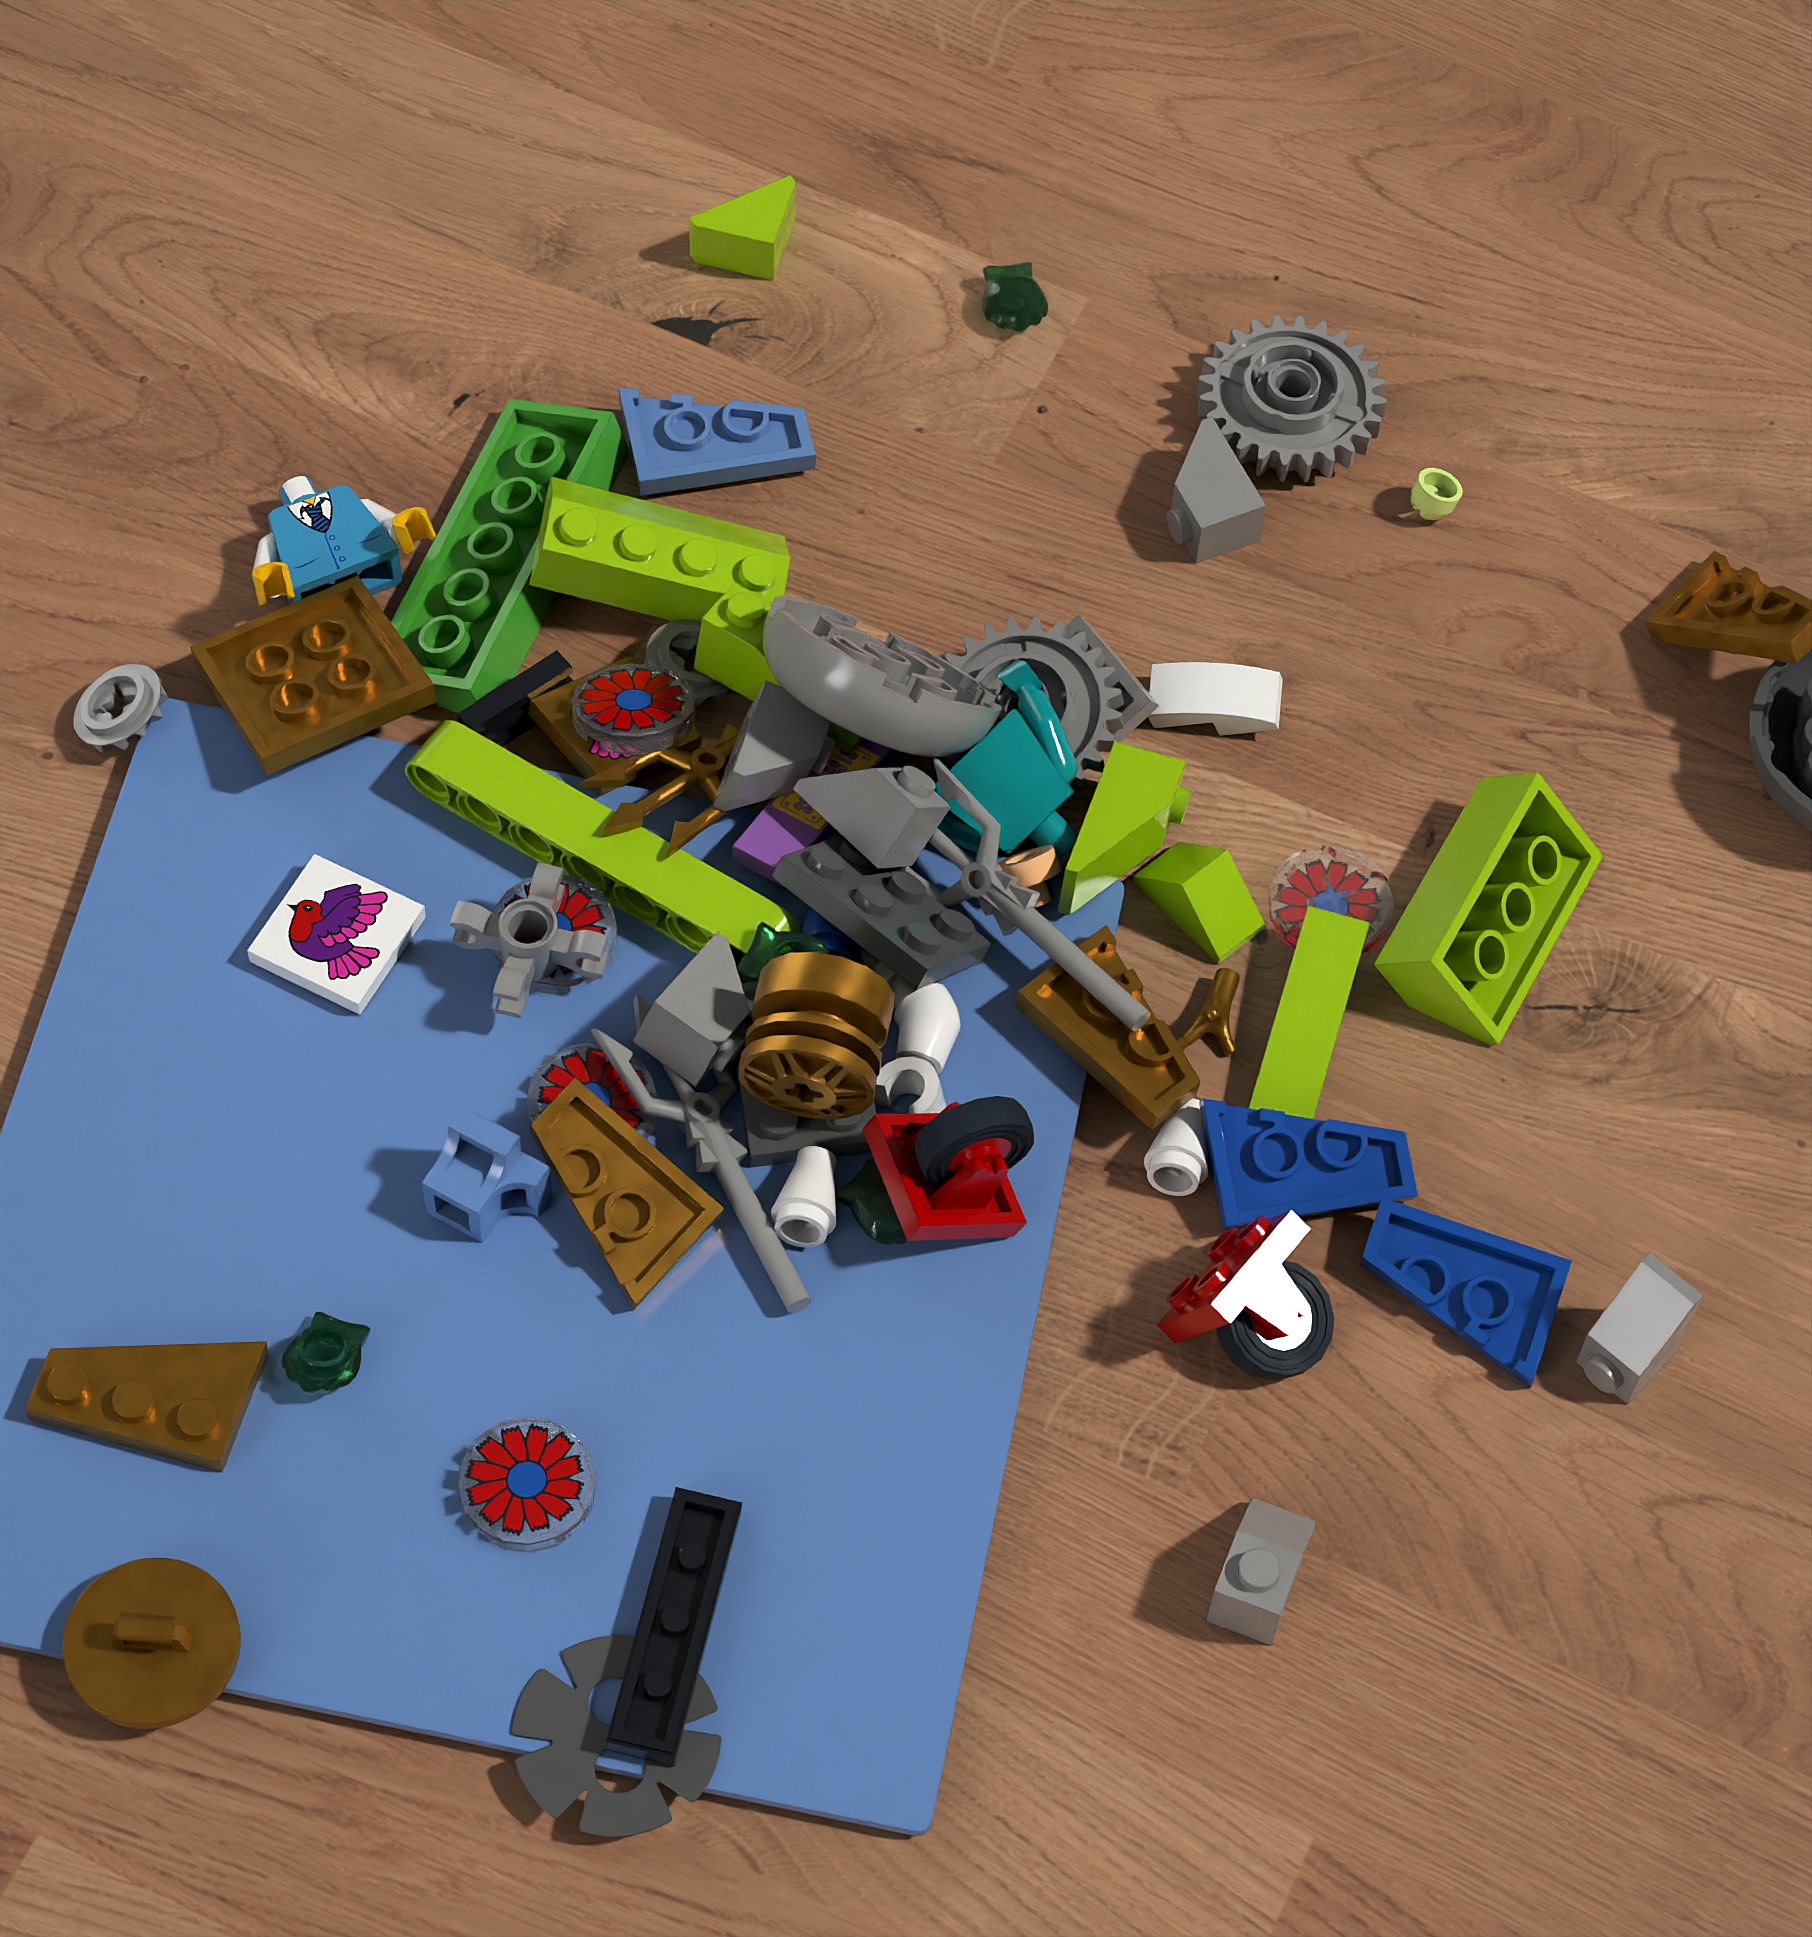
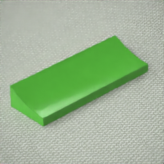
(472, 599)

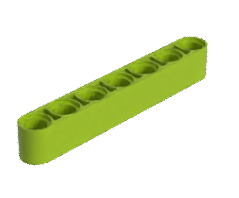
(566, 831)

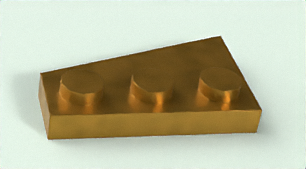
(1734, 614)
(1137, 1067)
(623, 1190)
(152, 1397)

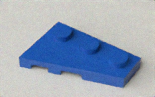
(1300, 1164)
(1471, 1282)

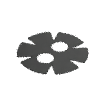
(567, 1767)

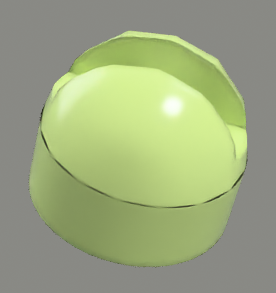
(1435, 493)

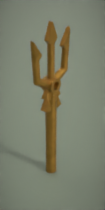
(703, 771)

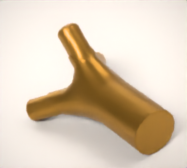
(1215, 1013)

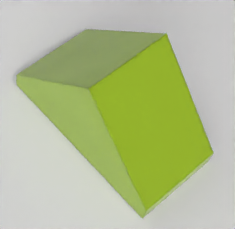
(746, 231)
(1203, 897)

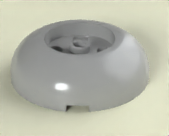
(875, 687)

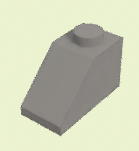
(1214, 499)
(773, 749)
(879, 810)
(698, 1015)
(1639, 1330)
(1260, 1571)

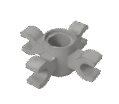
(523, 962)

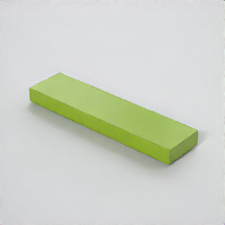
(1310, 1013)

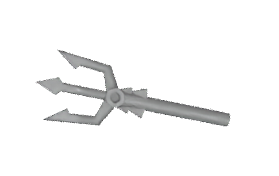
(1015, 904)
(715, 1152)

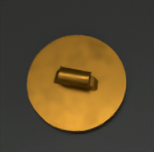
(151, 1643)

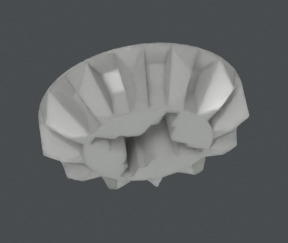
(675, 645)
(104, 701)

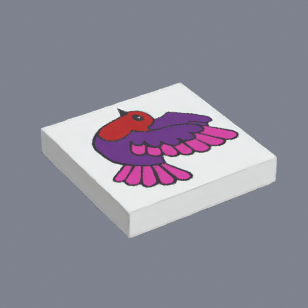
(336, 934)

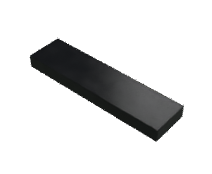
(674, 1627)

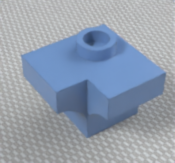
(483, 1177)

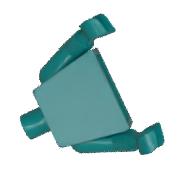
(1018, 774)

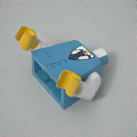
(330, 539)

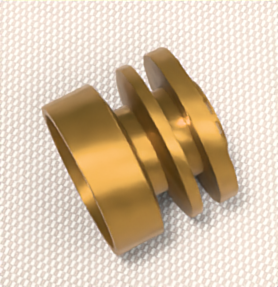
(816, 1035)

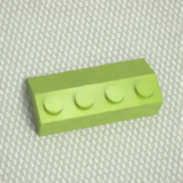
(650, 554)
(1490, 907)

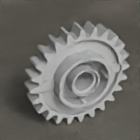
(1292, 397)
(1071, 678)

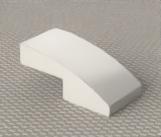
(1228, 695)

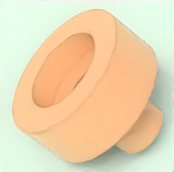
(1033, 869)

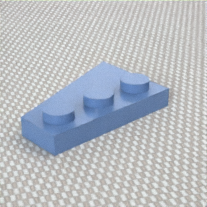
(700, 445)

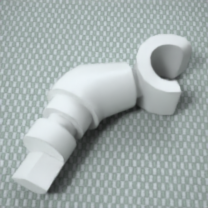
(926, 1037)

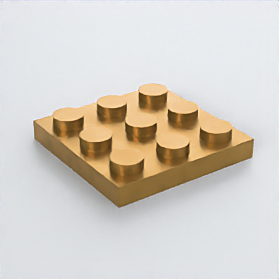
(313, 675)

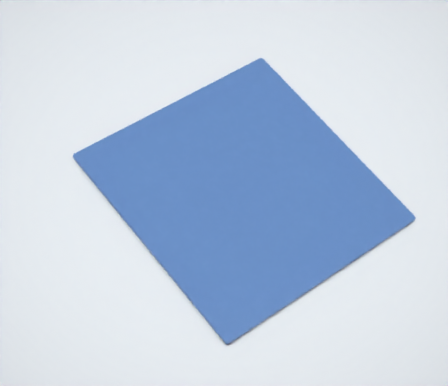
(245, 1153)

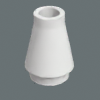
(1179, 1153)
(807, 1201)

